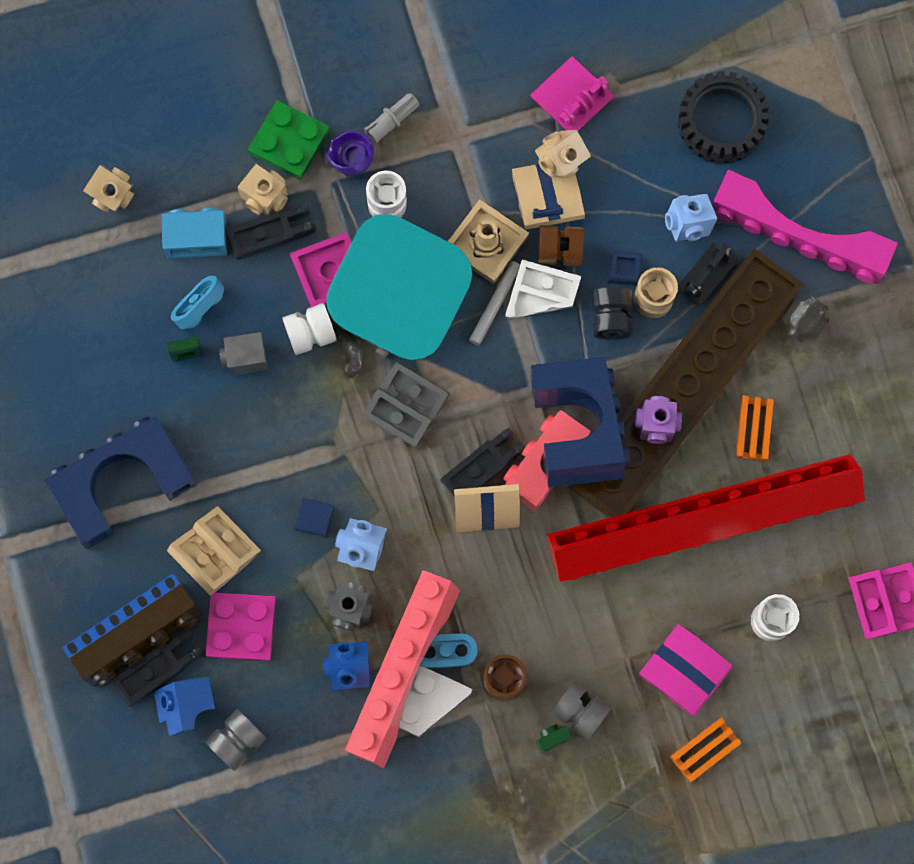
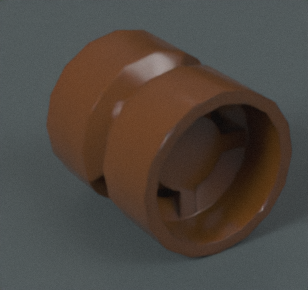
(549, 246)
(504, 677)

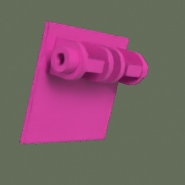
(572, 95)

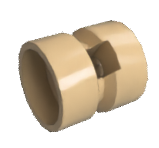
(655, 292)

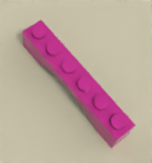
(860, 254)

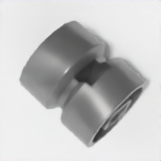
(581, 710)
(235, 740)

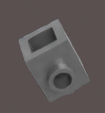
(244, 354)

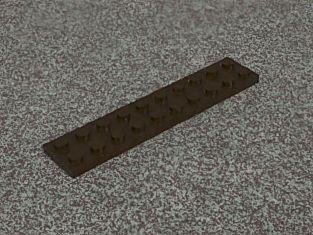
(698, 373)

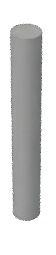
(495, 303)

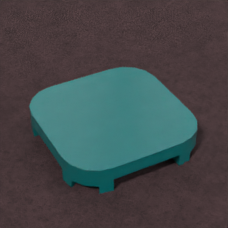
(399, 287)

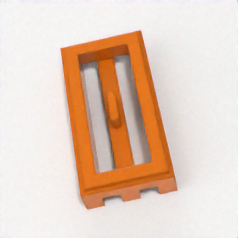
(757, 402)
(727, 733)

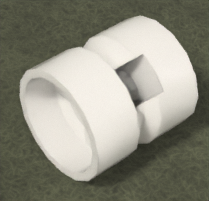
(386, 189)
(309, 329)
(774, 617)

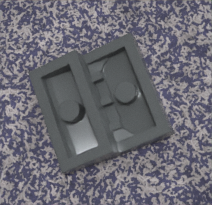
(406, 404)

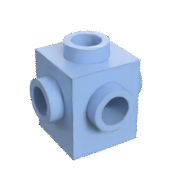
(690, 217)
(360, 544)

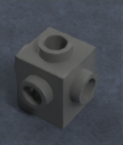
(353, 617)

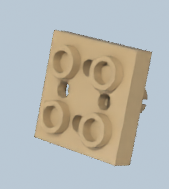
(485, 222)

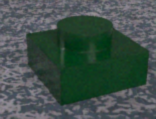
(552, 738)

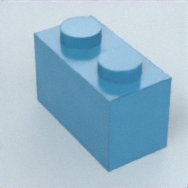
(194, 233)

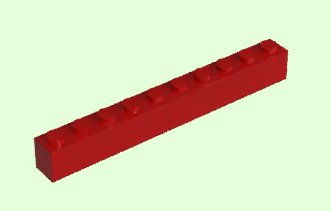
(706, 517)

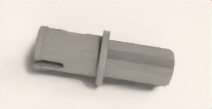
(391, 118)

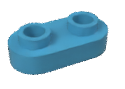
(197, 302)
(445, 651)

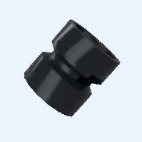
(612, 313)

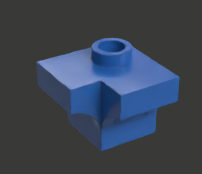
(182, 702)

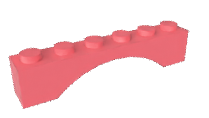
(381, 715)

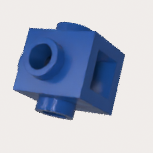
(348, 665)

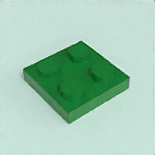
(288, 140)

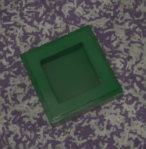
(184, 349)

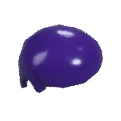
(351, 153)

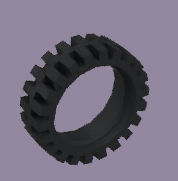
(733, 86)

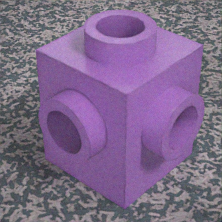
(653, 429)

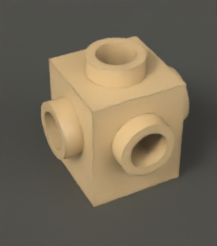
(562, 153)
(98, 189)
(263, 191)

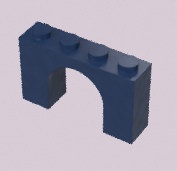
(586, 385)
(76, 484)

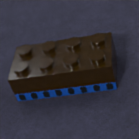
(133, 631)

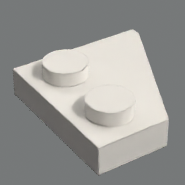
(541, 290)
(430, 700)

